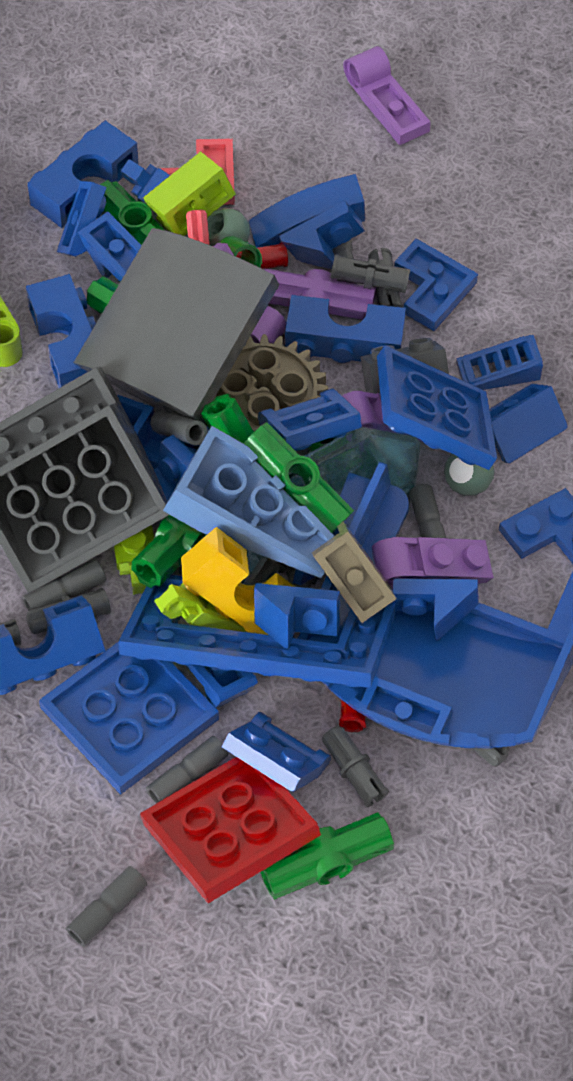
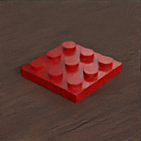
(229, 827)

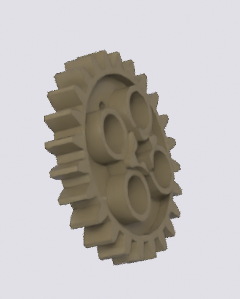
(270, 387)

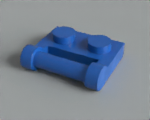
(313, 420)
(276, 753)

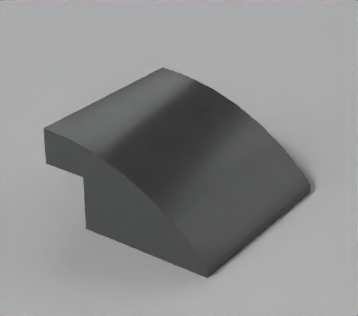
(177, 322)
(72, 480)

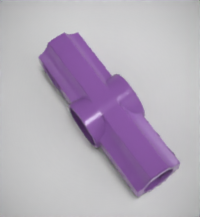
(345, 298)

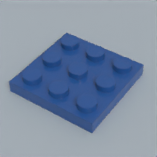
(435, 408)
(128, 714)

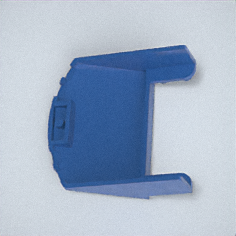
(475, 685)

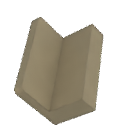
(354, 574)

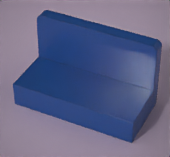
(526, 421)

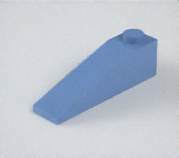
(234, 493)

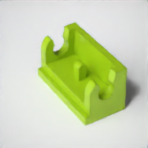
(194, 186)

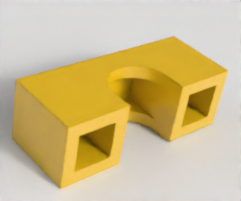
(215, 573)

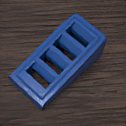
(509, 350)

